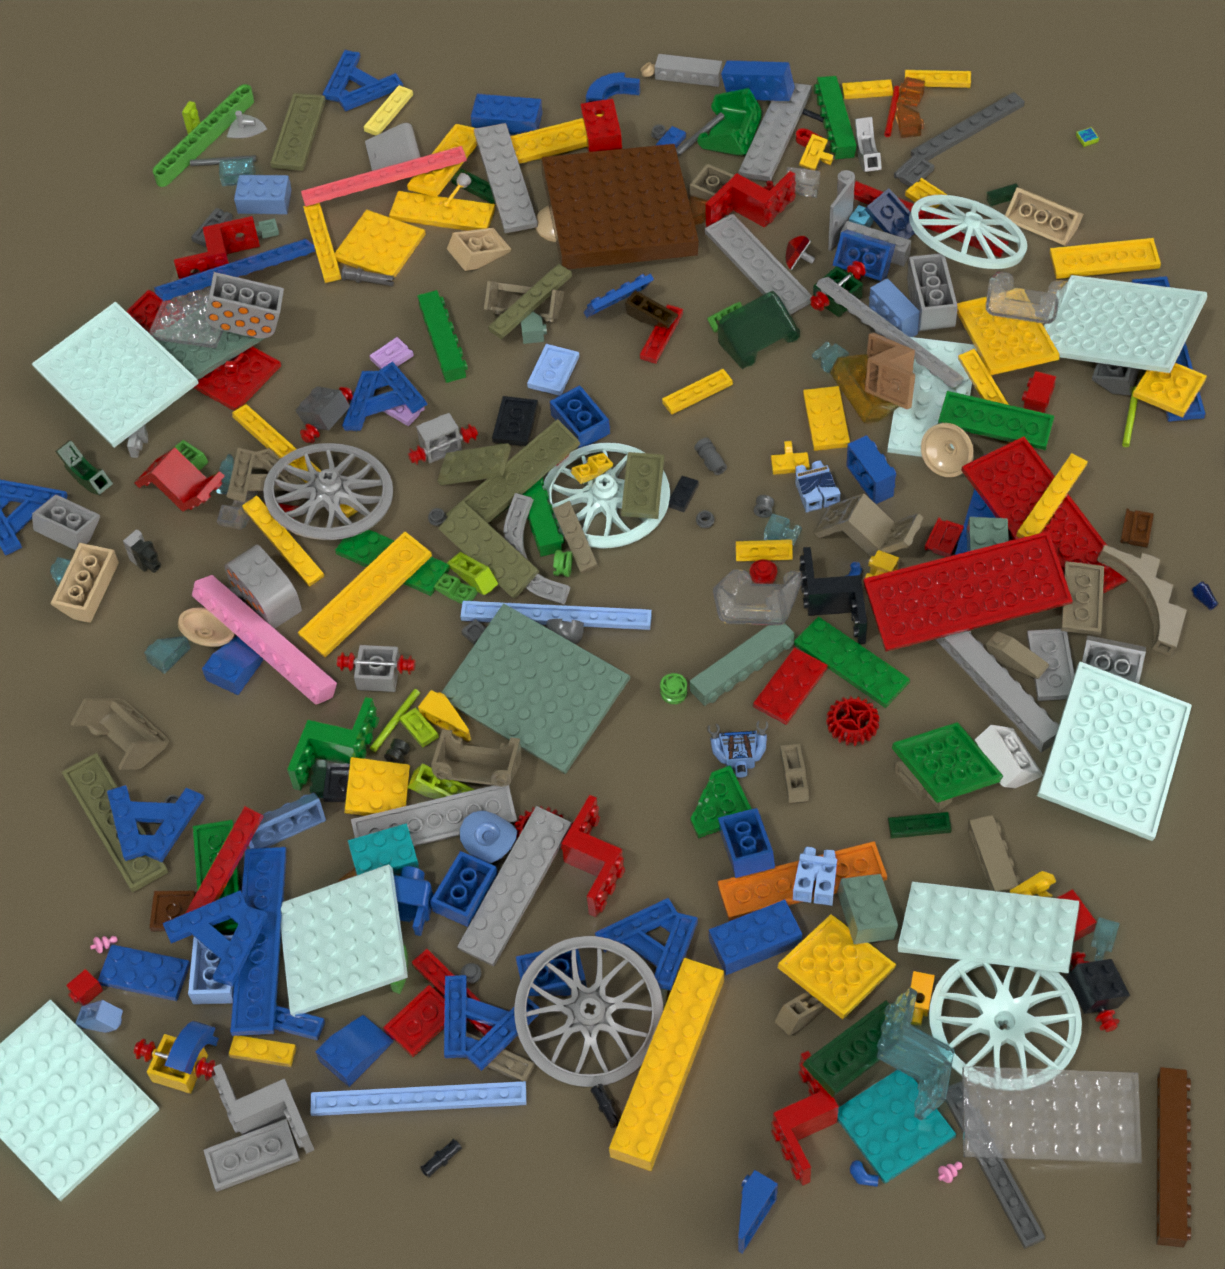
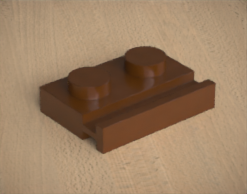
(1137, 528)

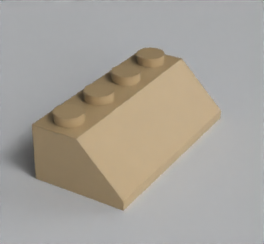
(1043, 216)
(85, 582)

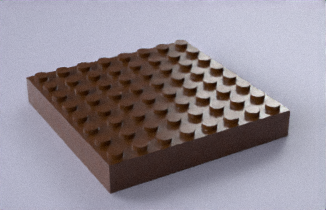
(619, 206)

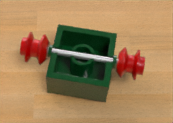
(848, 281)

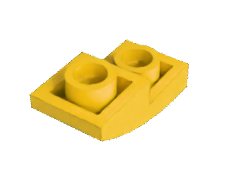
(593, 468)

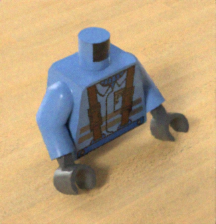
(739, 748)

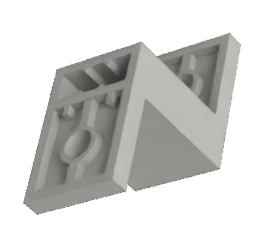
(261, 1108)

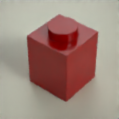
(83, 988)

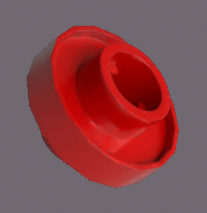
(763, 572)

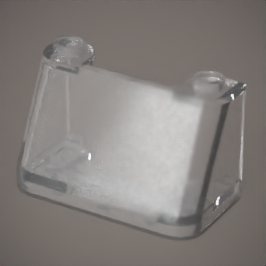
(1023, 304)
(755, 604)

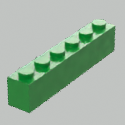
(835, 117)
(441, 336)
(541, 521)

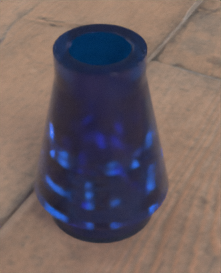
(1204, 594)

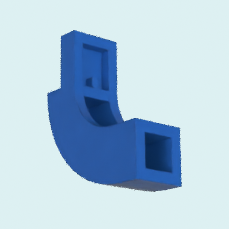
(611, 85)
(189, 1044)

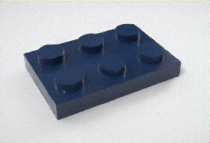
(891, 215)

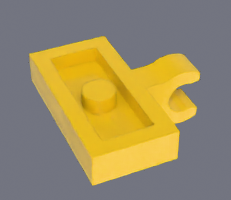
(815, 152)
(789, 461)
(1036, 885)

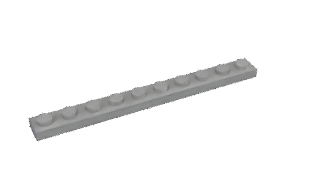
(889, 331)

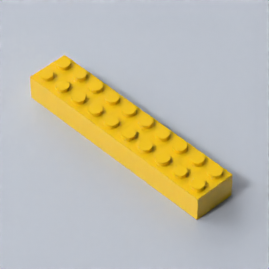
(666, 1065)

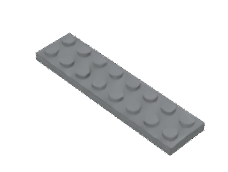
(774, 135)
(505, 178)
(757, 262)
(439, 817)
(514, 886)

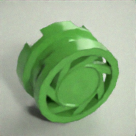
(562, 563)
(673, 689)

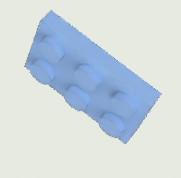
(553, 369)

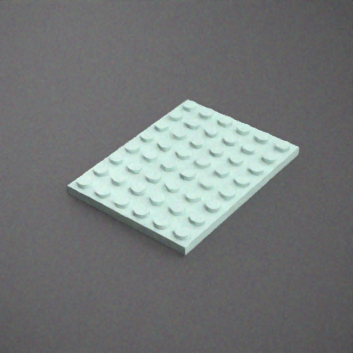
(1124, 323)
(115, 374)
(1115, 751)
(64, 1100)

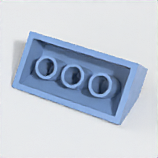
(288, 821)

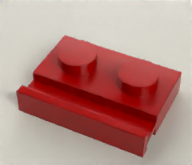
(944, 537)

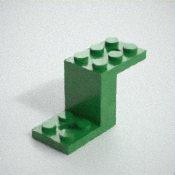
(332, 743)

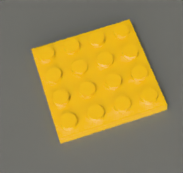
(379, 244)
(835, 967)

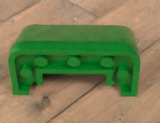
(737, 128)

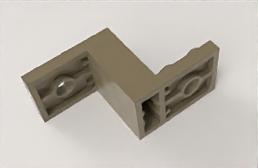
(868, 525)

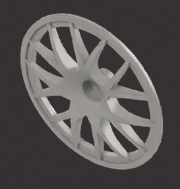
(329, 491)
(583, 1022)

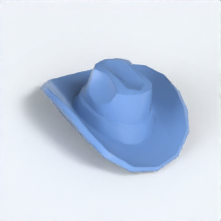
(487, 836)

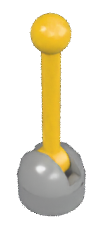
(462, 181)

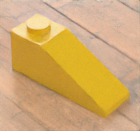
(440, 712)

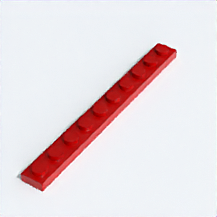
(868, 194)

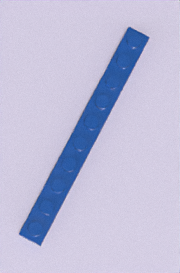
(235, 269)

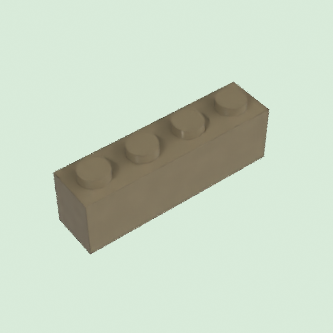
(992, 854)

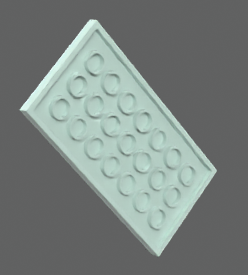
(928, 397)
(989, 927)

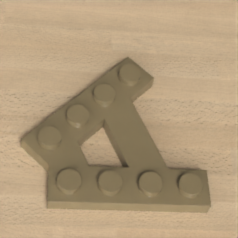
(244, 481)

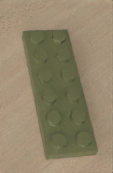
(298, 132)
(488, 547)

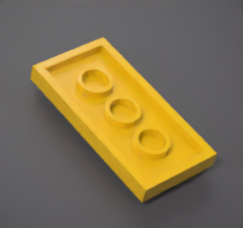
(826, 418)

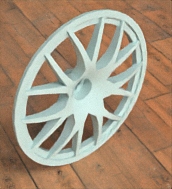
(604, 498)
(1006, 1011)

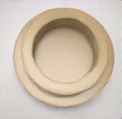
(648, 70)

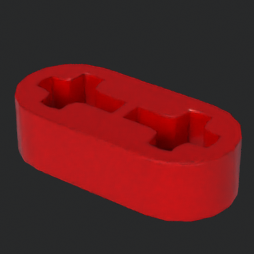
(803, 136)

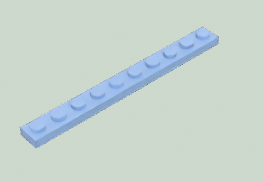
(590, 616)
(418, 1098)

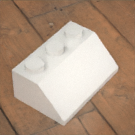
(1008, 755)

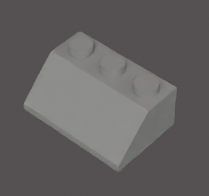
(65, 522)
(1115, 657)

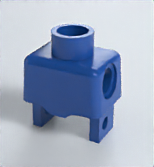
(413, 897)

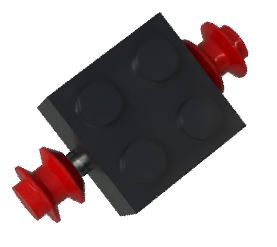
(1097, 988)

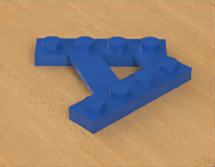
(370, 89)
(364, 403)
(32, 498)
(171, 815)
(201, 923)
(667, 959)
(459, 1008)

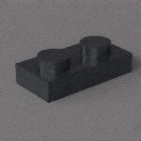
(683, 493)

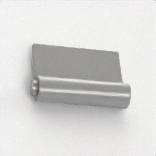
(392, 147)
(842, 207)

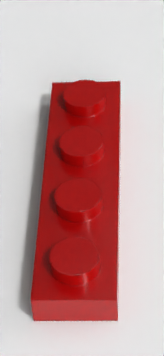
(659, 338)

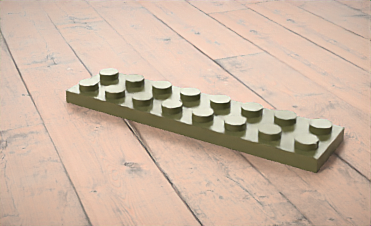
(522, 471)
(90, 785)

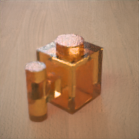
(911, 91)

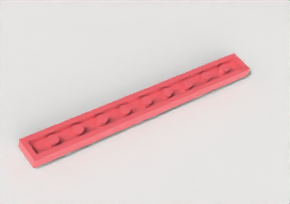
(383, 176)

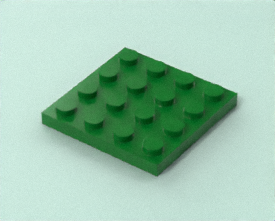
(947, 762)

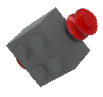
(322, 410)

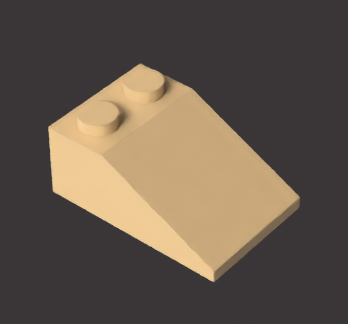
(477, 247)

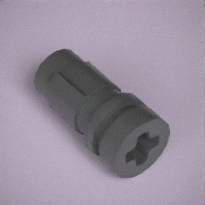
(711, 457)

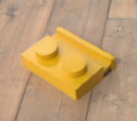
(922, 189)

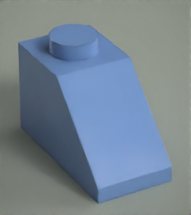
(99, 1017)

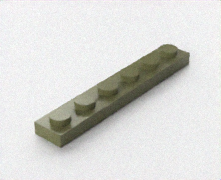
(530, 301)

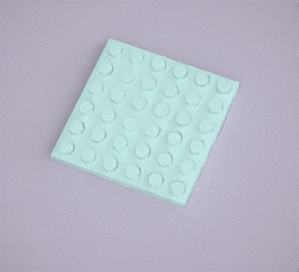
(342, 940)

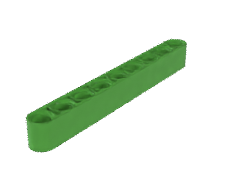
(202, 135)

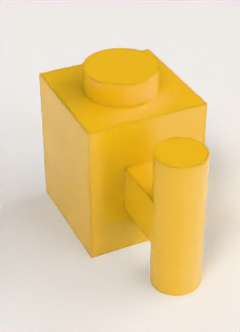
(882, 563)

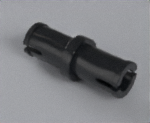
(606, 1105)
(441, 1158)

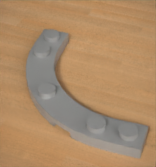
(514, 533)

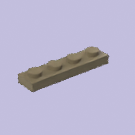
(575, 537)
(509, 1064)

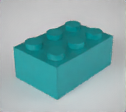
(382, 848)

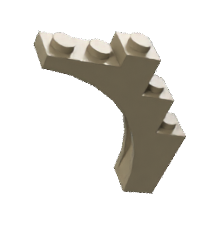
(1156, 592)

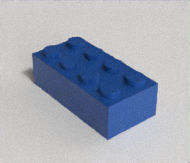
(765, 79)
(517, 112)
(755, 937)

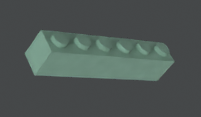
(741, 663)

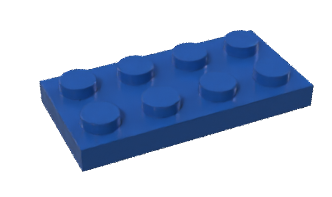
(613, 297)
(144, 972)

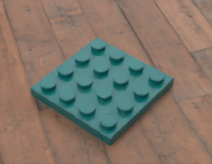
(885, 1126)

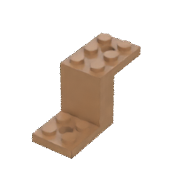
(889, 370)

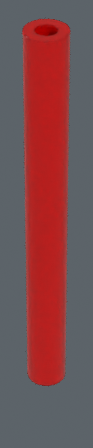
(892, 110)

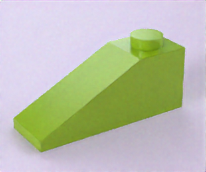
(473, 573)
(428, 785)

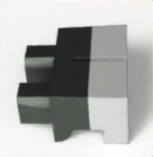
(141, 552)

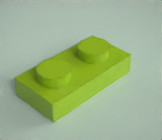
(190, 116)
(419, 727)

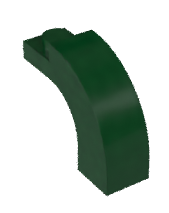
(81, 470)

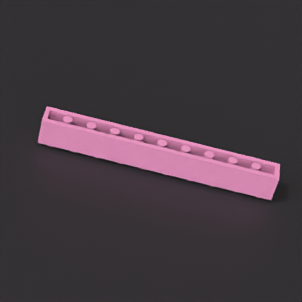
(264, 639)

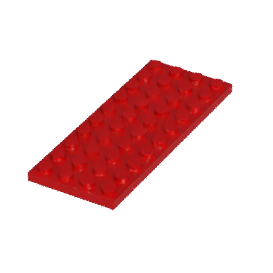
(225, 387)
(1011, 486)
(967, 591)

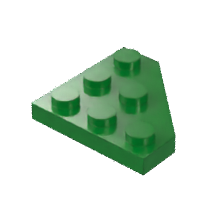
(719, 798)

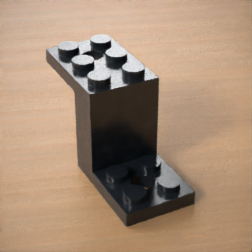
(833, 595)

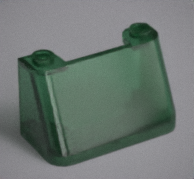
(755, 328)

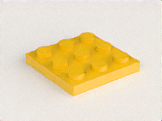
(1170, 390)
(375, 786)

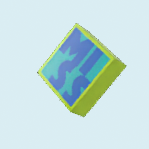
(1087, 136)

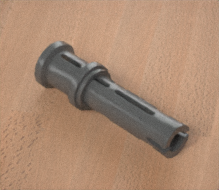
(360, 275)

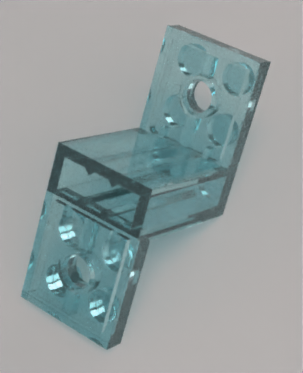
(915, 1054)

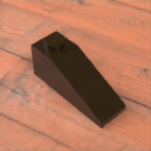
(649, 311)

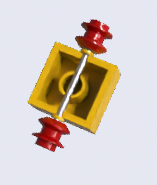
(168, 1076)

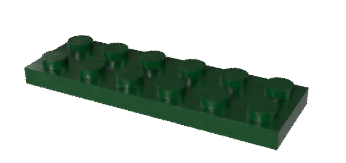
(848, 1053)

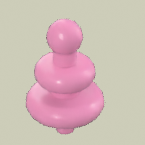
(104, 942)
(949, 1171)

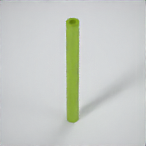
(1130, 420)
(394, 721)

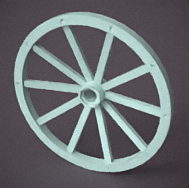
(971, 225)

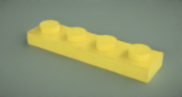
(388, 110)

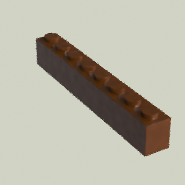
(1172, 1158)

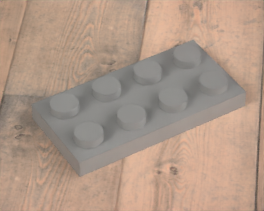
(1054, 648)
(251, 1155)

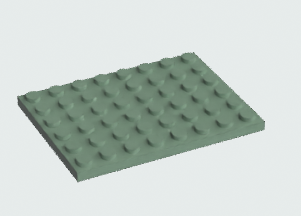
(535, 687)

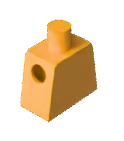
(923, 985)

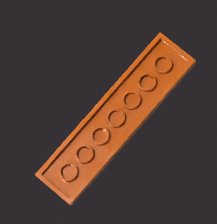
(771, 886)

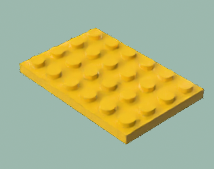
(1003, 341)

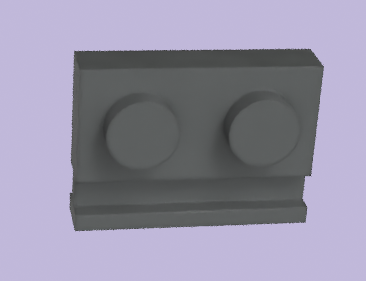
(913, 170)

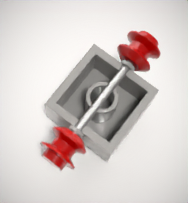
(440, 437)
(376, 667)

